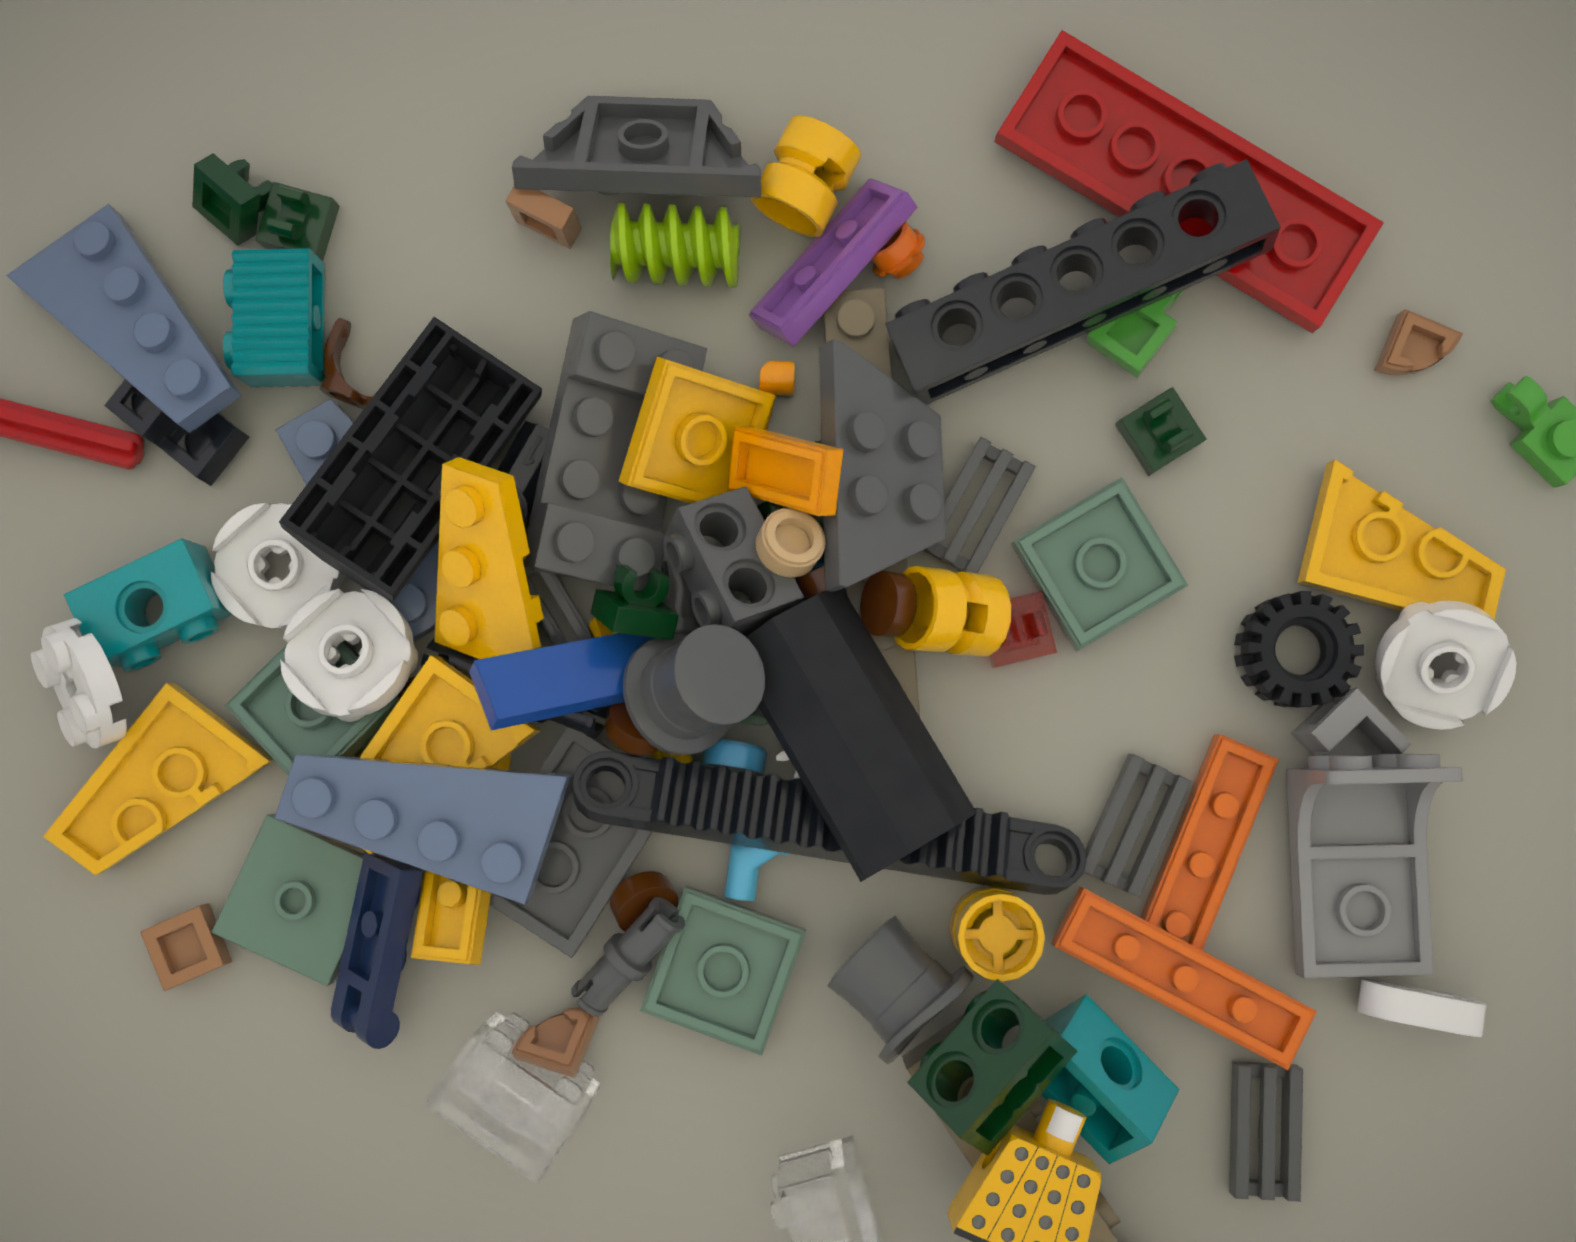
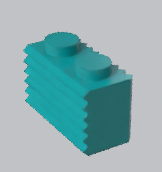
(276, 317)

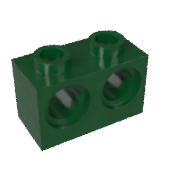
(1004, 1078)

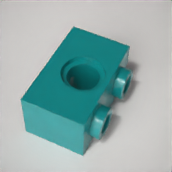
(117, 601)
(1109, 1082)

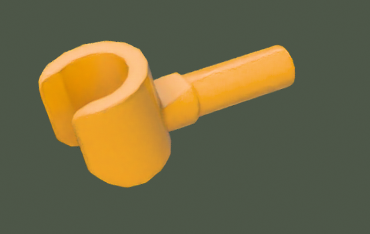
(777, 379)

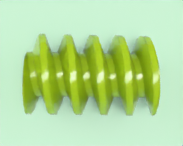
(674, 245)

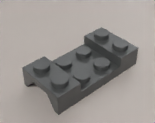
(580, 511)

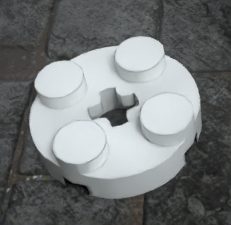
(242, 564)
(1427, 632)
(82, 684)
(353, 689)

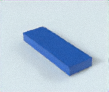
(553, 679)

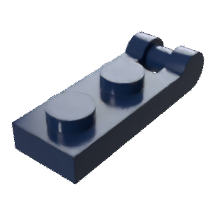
(376, 949)

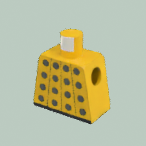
(1031, 1185)

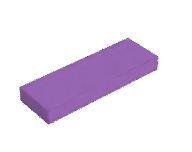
(832, 261)

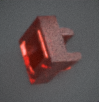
(1028, 632)

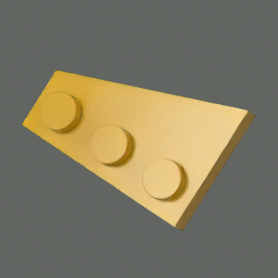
(1387, 556)
(481, 570)
(444, 724)
(153, 779)

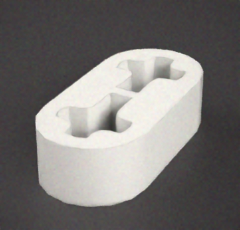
(1421, 1007)

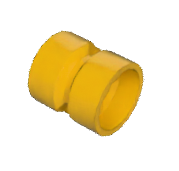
(810, 167)
(957, 612)
(996, 933)

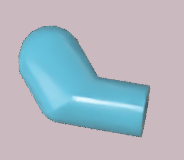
(744, 871)

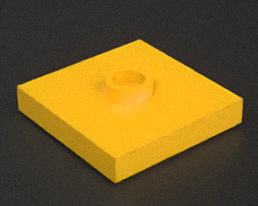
(688, 431)

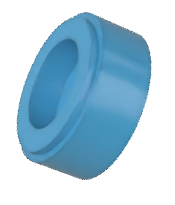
(735, 756)

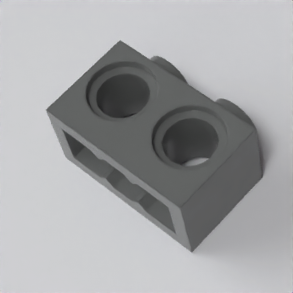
(736, 566)

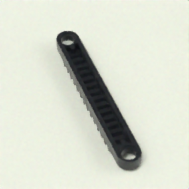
(785, 819)

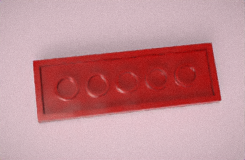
(1127, 138)

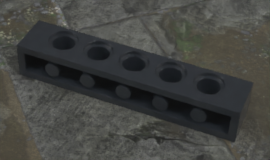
(1220, 195)

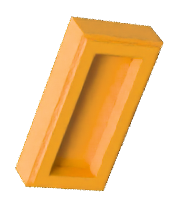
(786, 470)

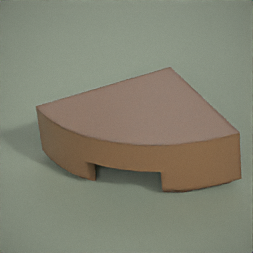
(1415, 344)
(558, 1042)

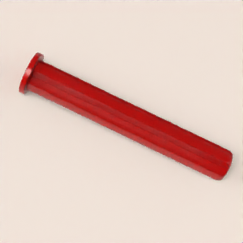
(70, 435)

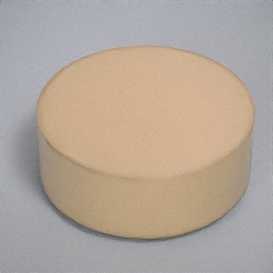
(790, 542)

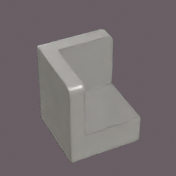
(1349, 727)

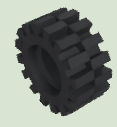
(1335, 643)

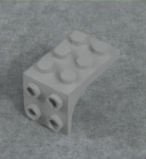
(1362, 863)

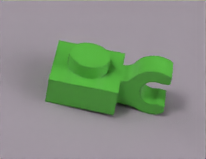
(1137, 336)
(1546, 429)

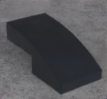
(201, 452)

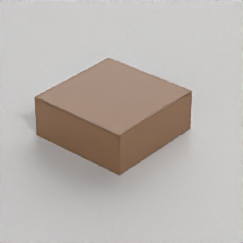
(544, 215)
(185, 947)

